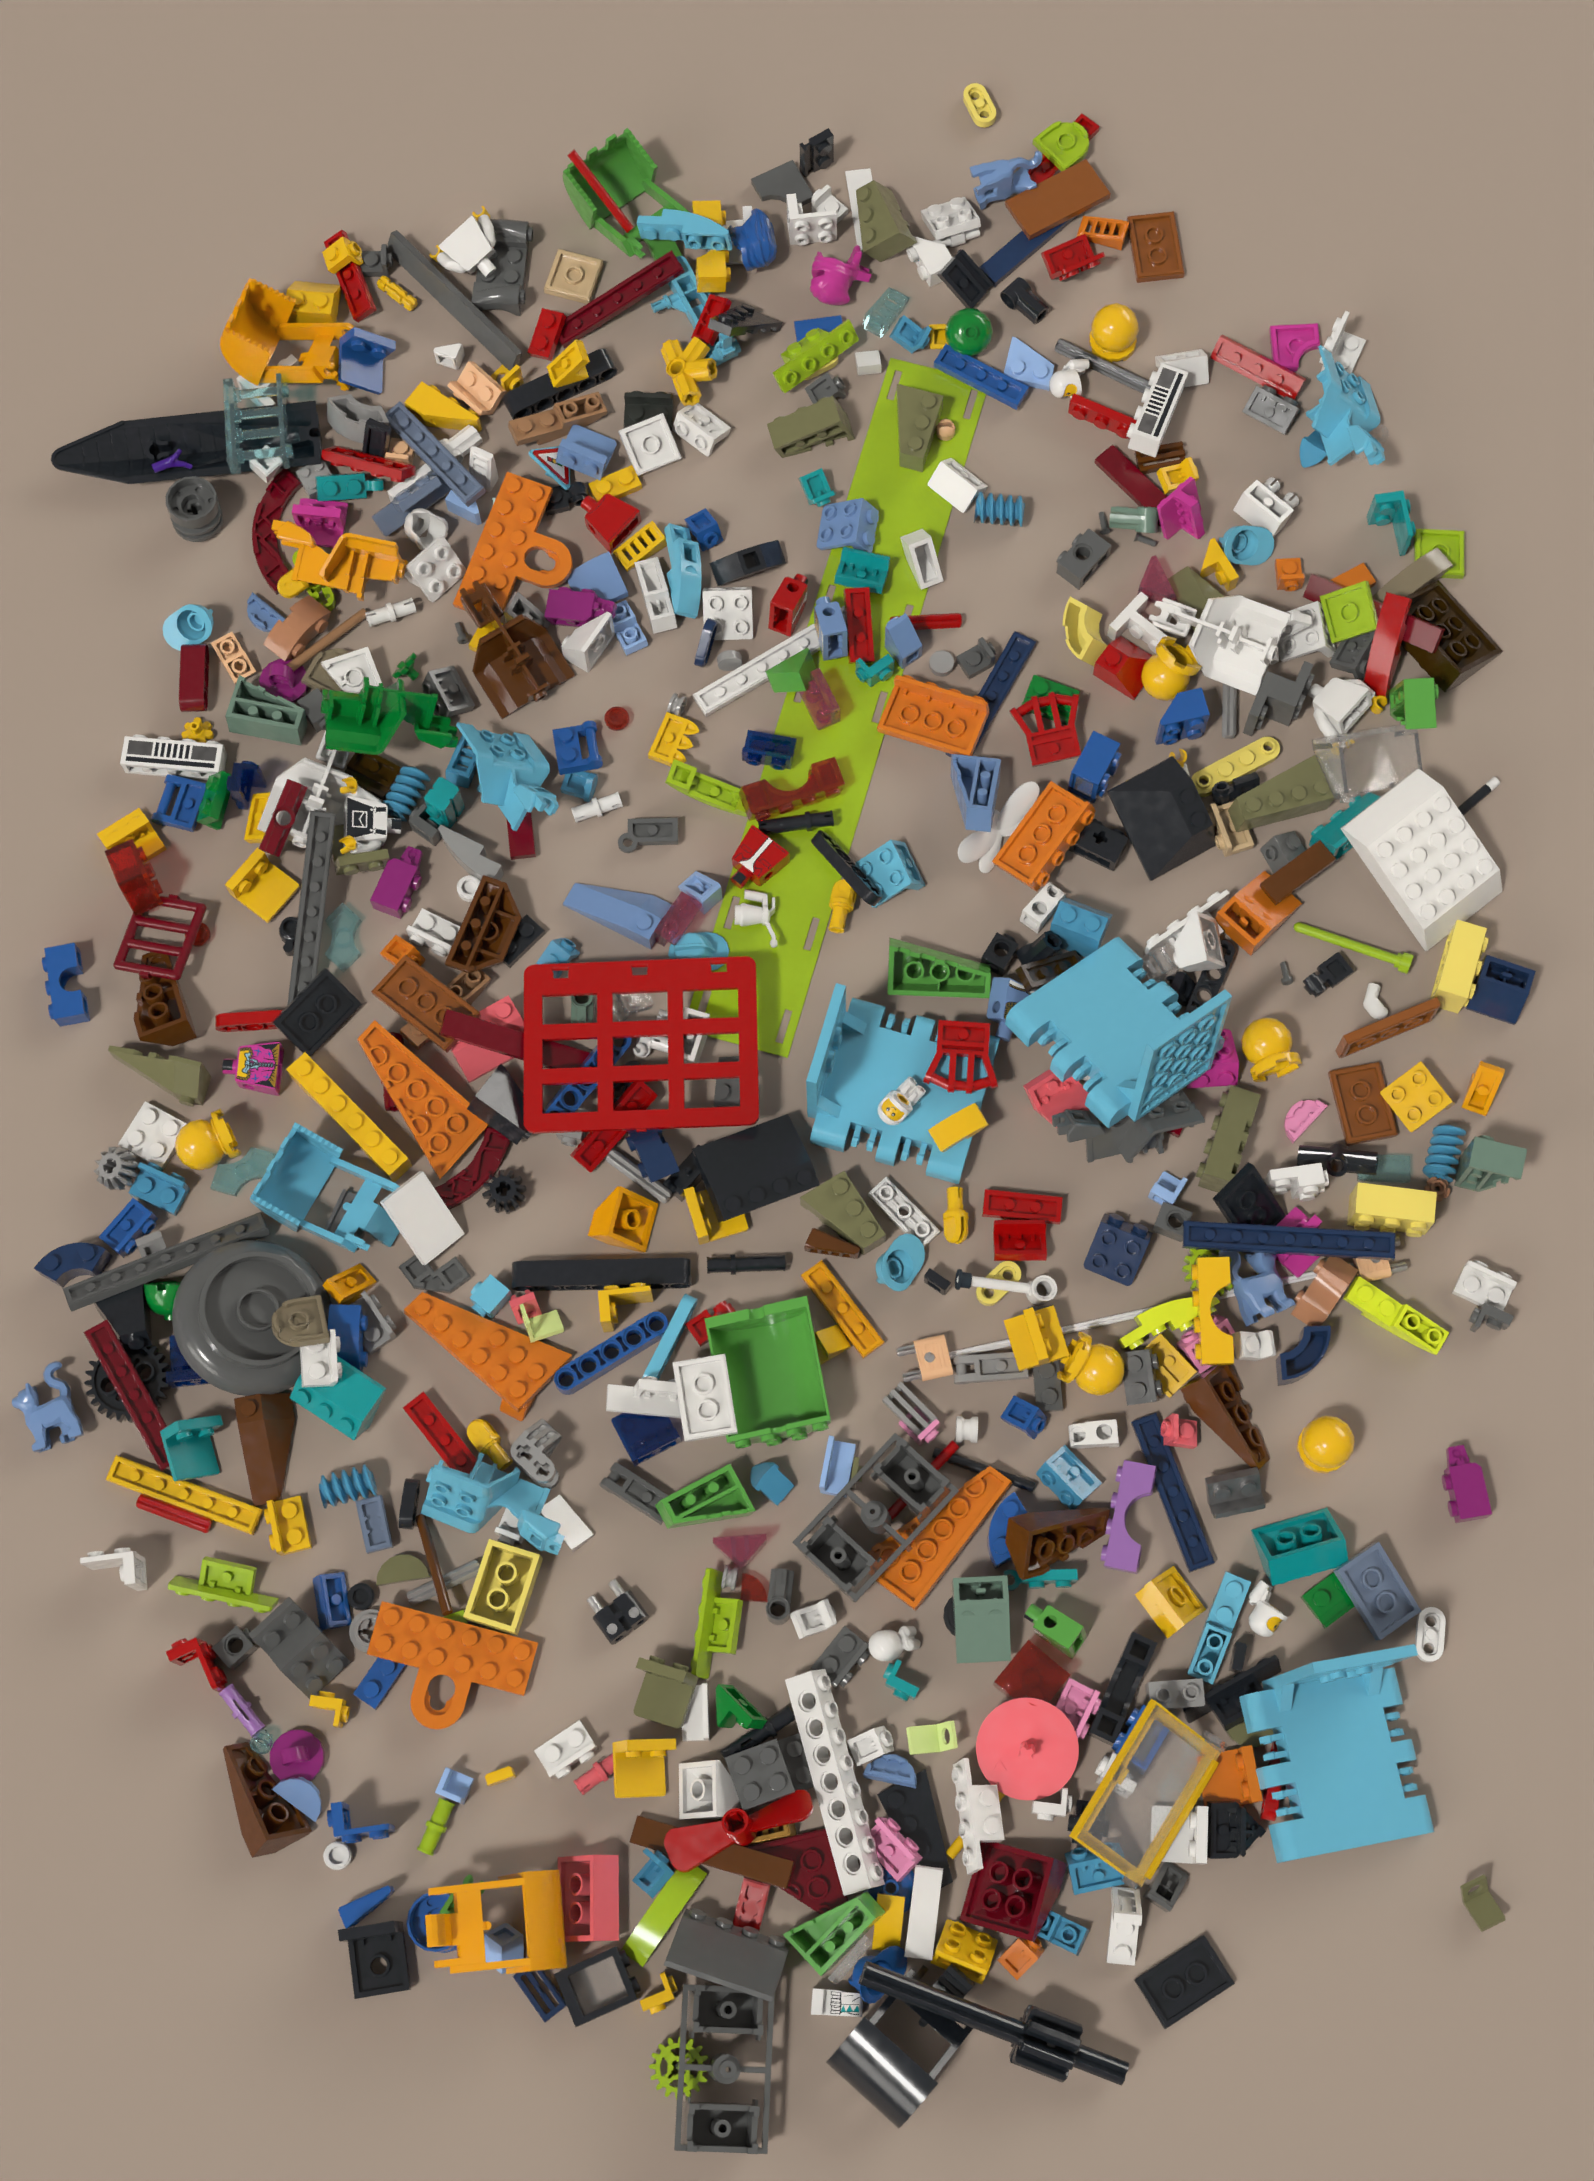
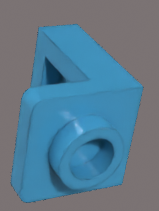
(910, 335)
(559, 951)
(654, 1873)

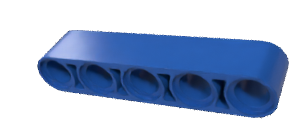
(580, 1091)
(604, 1364)

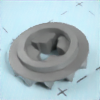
(361, 1623)

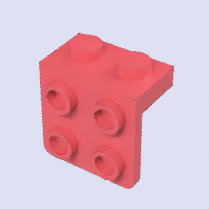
(1052, 1096)

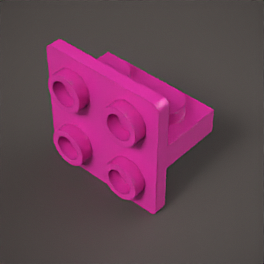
(1182, 511)
(321, 519)
(1298, 1263)

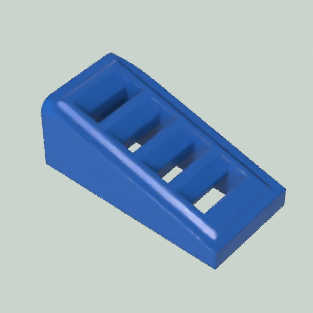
(358, 1909)

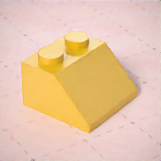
(314, 302)

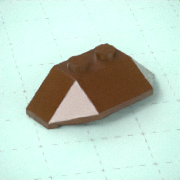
(486, 928)

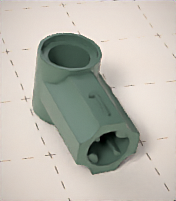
(1139, 519)
(582, 1012)

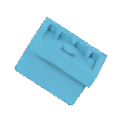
(891, 869)

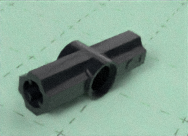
(1351, 1160)

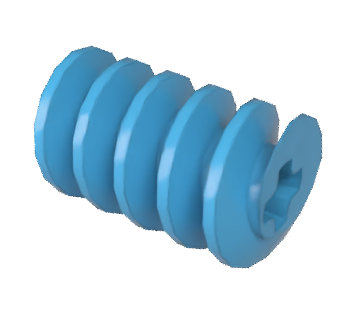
(999, 509)
(404, 791)
(1442, 1152)
(346, 1486)

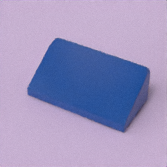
(332, 1601)

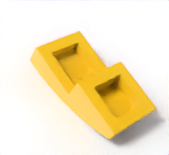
(958, 1127)
(889, 1927)

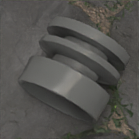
(194, 509)

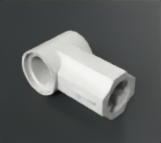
(461, 443)

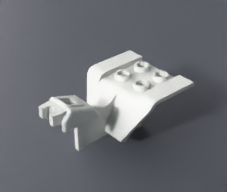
(1230, 639)
(321, 796)

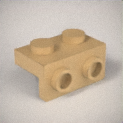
(1226, 836)

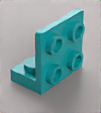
(1395, 509)
(190, 1447)

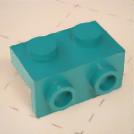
(862, 570)

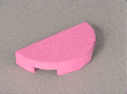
(1301, 1117)

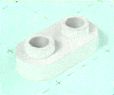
(1430, 1635)

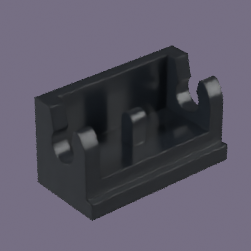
(687, 1177)

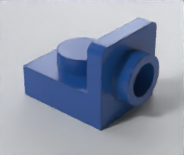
(704, 529)
(1024, 1417)

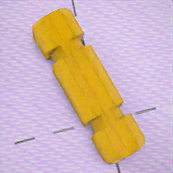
(397, 293)

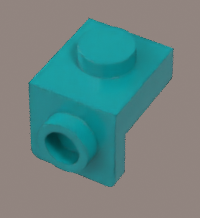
(816, 488)
(877, 672)
(902, 1689)

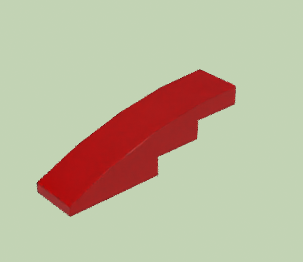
(1386, 643)

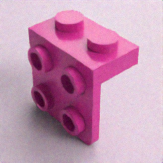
(1224, 1066)

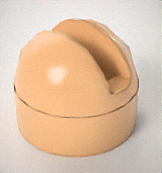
(945, 433)

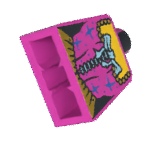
(257, 1067)

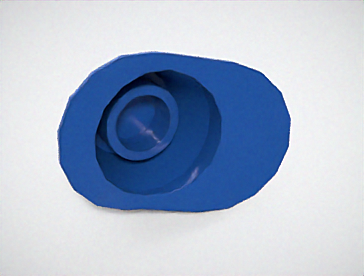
(889, 1958)

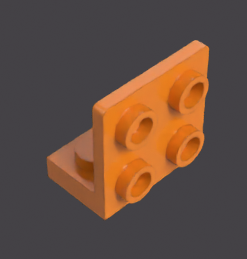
(1234, 1778)

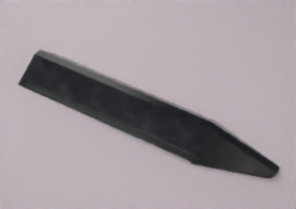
(130, 447)

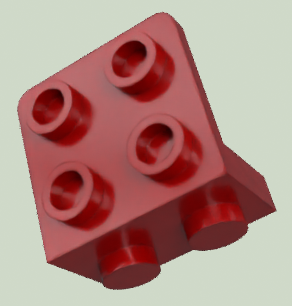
(1067, 257)
(186, 1651)

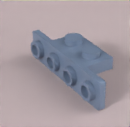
(423, 494)

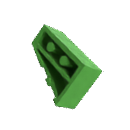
(1414, 703)
(706, 1500)
(832, 1934)

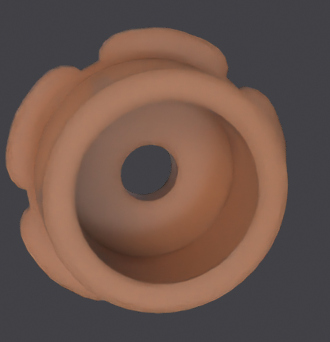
(1442, 1184)

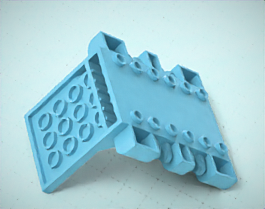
(1120, 1032)
(862, 1063)
(1337, 1755)

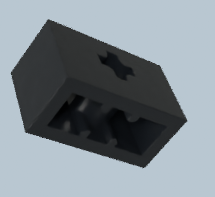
(1107, 852)

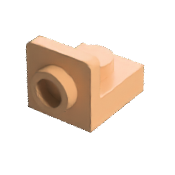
(400, 452)

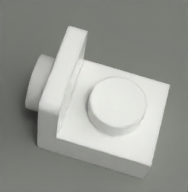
(824, 201)
(1254, 1345)
(508, 1529)
(871, 1745)

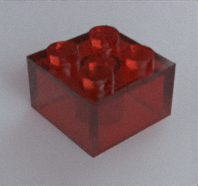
(135, 876)
(1031, 1675)

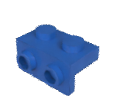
(129, 1225)

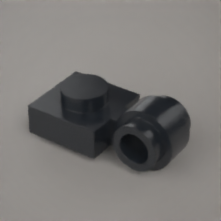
(560, 498)
(1224, 793)
(1331, 971)

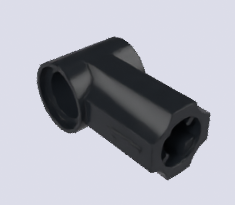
(1020, 296)
(1043, 947)

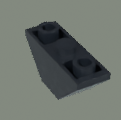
(747, 562)

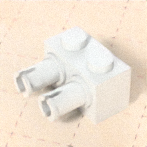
(1265, 509)
(692, 1044)

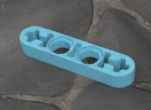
(671, 1337)

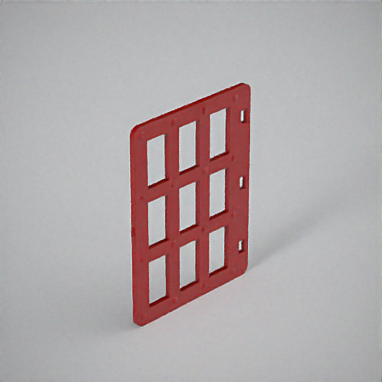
(617, 978)

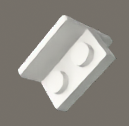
(435, 569)

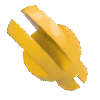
(289, 588)
(842, 903)
(955, 1217)
(488, 1441)

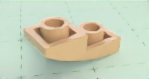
(233, 657)

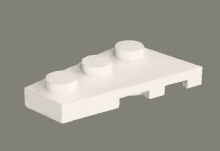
(350, 670)

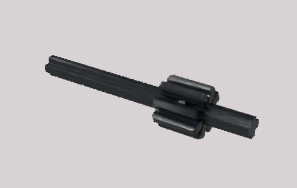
(1039, 2039)

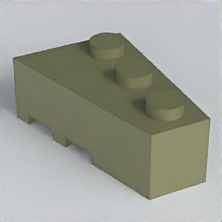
(881, 223)
(917, 422)
(810, 427)
(845, 1212)

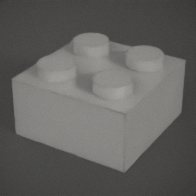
(307, 477)

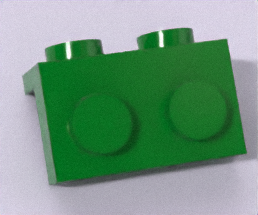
(214, 801)

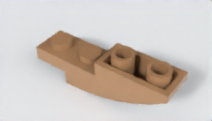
(557, 422)
(465, 986)

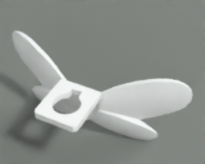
(988, 844)

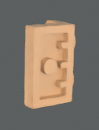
(477, 389)

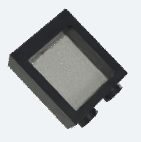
(600, 1985)

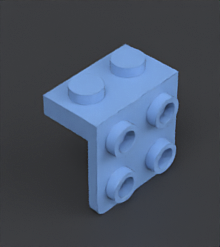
(586, 451)
(848, 524)

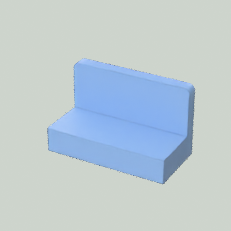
(836, 1466)

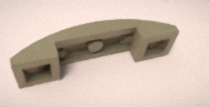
(1416, 575)

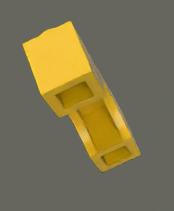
(711, 267)
(1214, 1345)

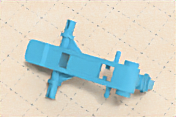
(685, 291)

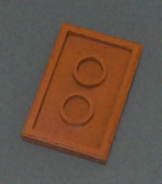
(1155, 247)
(1359, 1104)

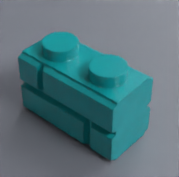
(444, 803)

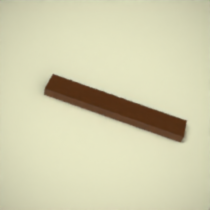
(733, 1859)

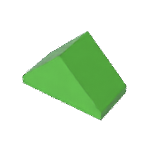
(792, 673)

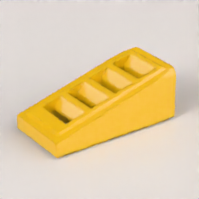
(652, 548)

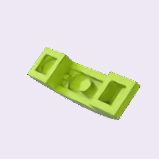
(705, 788)
(662, 1914)

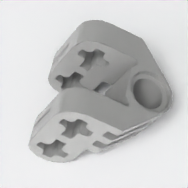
(540, 1443)

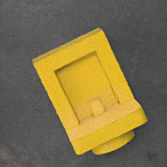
(341, 254)
(1174, 475)
(327, 1701)
(657, 2001)

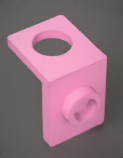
(927, 1434)

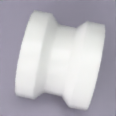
(966, 1429)

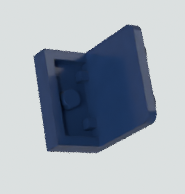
(1117, 1249)

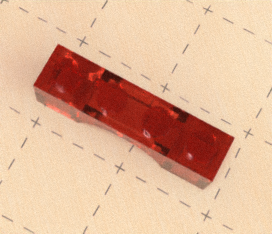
(763, 799)

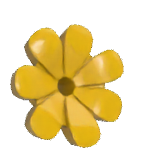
(198, 731)

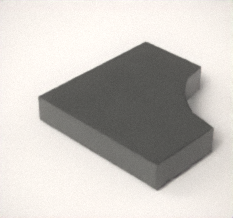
(782, 181)

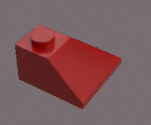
(1122, 666)

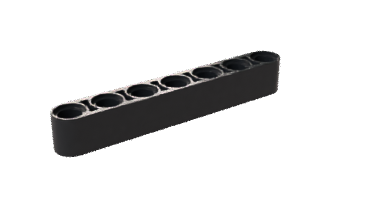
(598, 1273)

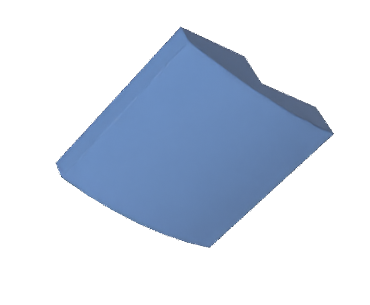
(600, 576)

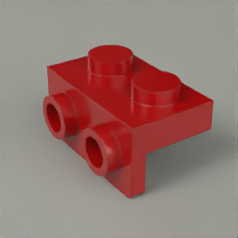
(1019, 1240)

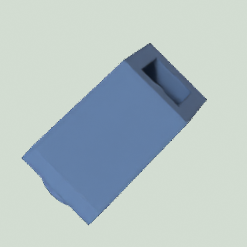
(902, 641)

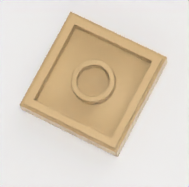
(573, 276)

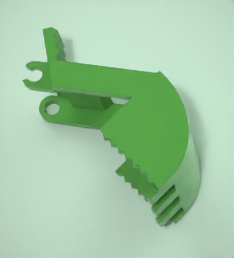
(625, 174)

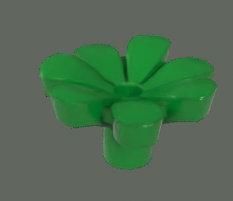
(407, 668)

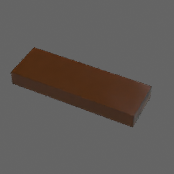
(1297, 872)

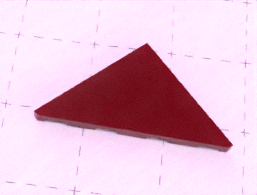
(814, 1873)

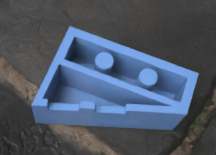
(976, 789)

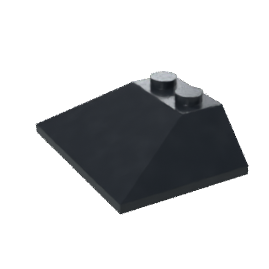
(1163, 817)

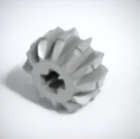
(116, 1168)

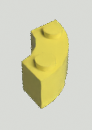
(1082, 631)

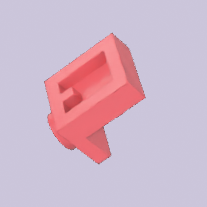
(1179, 1432)

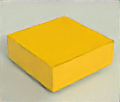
(500, 1776)

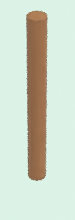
(327, 640)

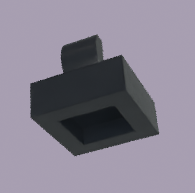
(1182, 985)

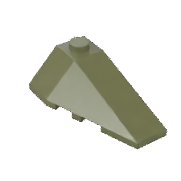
(1192, 590)
(178, 1076)

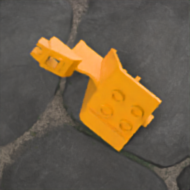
(348, 565)

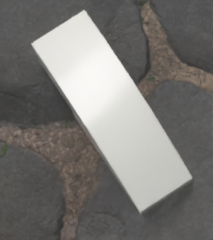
(655, 595)
(923, 1912)

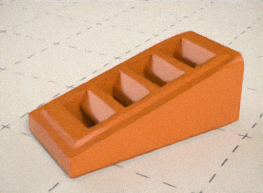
(1109, 240)

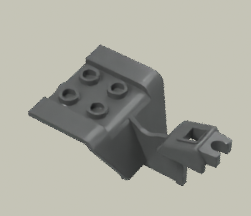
(1126, 1135)

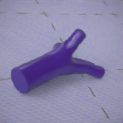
(169, 462)

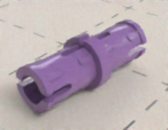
(231, 1695)

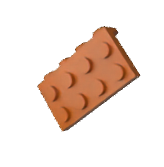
(934, 716)
(1044, 836)

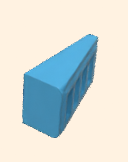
(458, 774)

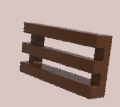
(1165, 452)

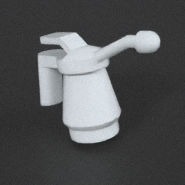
(750, 915)

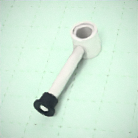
(966, 1280)

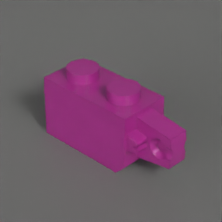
(576, 608)
(398, 884)
(1465, 1487)

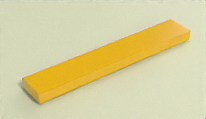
(184, 1495)

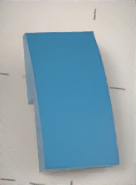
(1063, 1933)

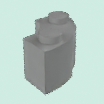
(350, 416)

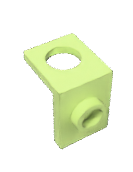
(542, 1325)
(931, 1738)

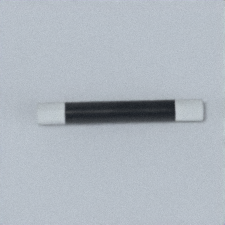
(1479, 795)

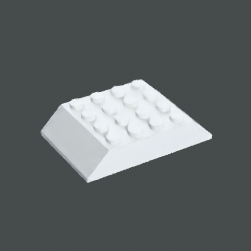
(1424, 857)

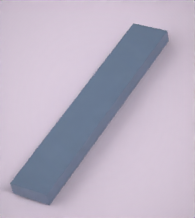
(434, 454)

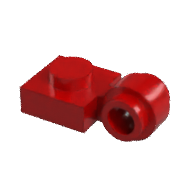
(697, 1325)

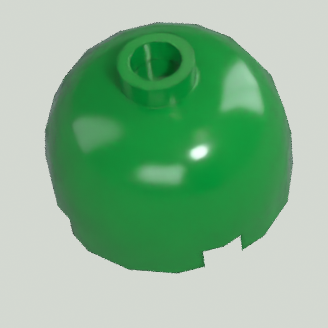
(968, 331)
(161, 1296)

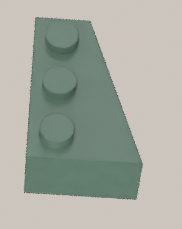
(264, 715)
(1487, 1163)

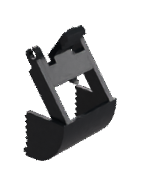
(883, 2070)

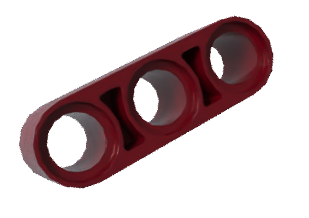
(194, 677)

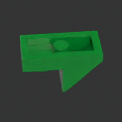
(735, 1708)

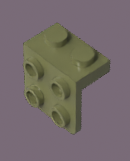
(353, 863)
(664, 1692)

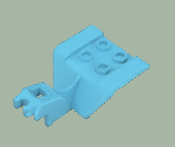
(1345, 413)
(510, 773)
(474, 1498)

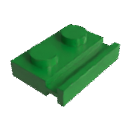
(1041, 687)
(1328, 1600)

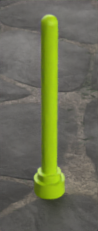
(1400, 961)

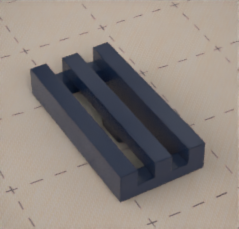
(553, 2010)

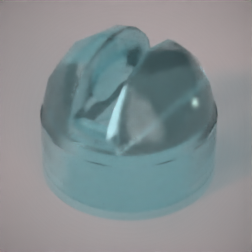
(257, 1746)

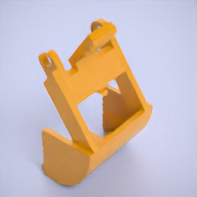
(260, 324)
(466, 1927)

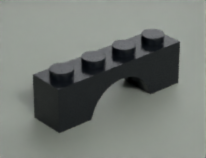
(1122, 1688)

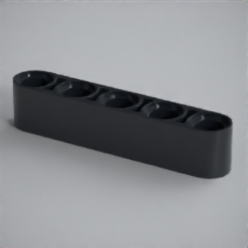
(541, 395)

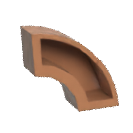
(293, 634)
(1324, 1291)

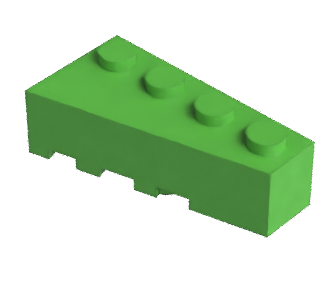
(929, 972)

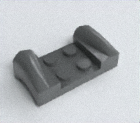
(505, 286)

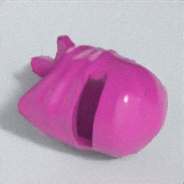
(834, 278)

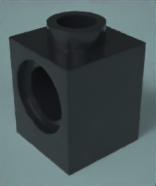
(997, 963)

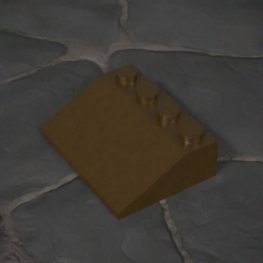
(1463, 645)

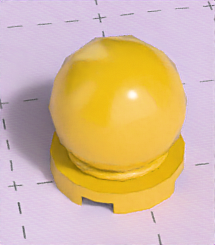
(1114, 332)
(1169, 669)
(1268, 1046)
(205, 1142)
(1094, 1367)
(1325, 1444)

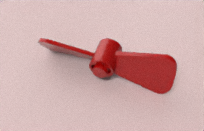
(696, 1844)

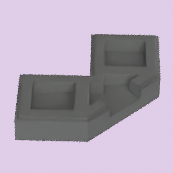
(443, 1280)

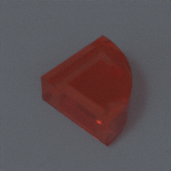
(752, 1589)

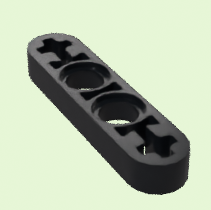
(846, 868)
(1208, 985)

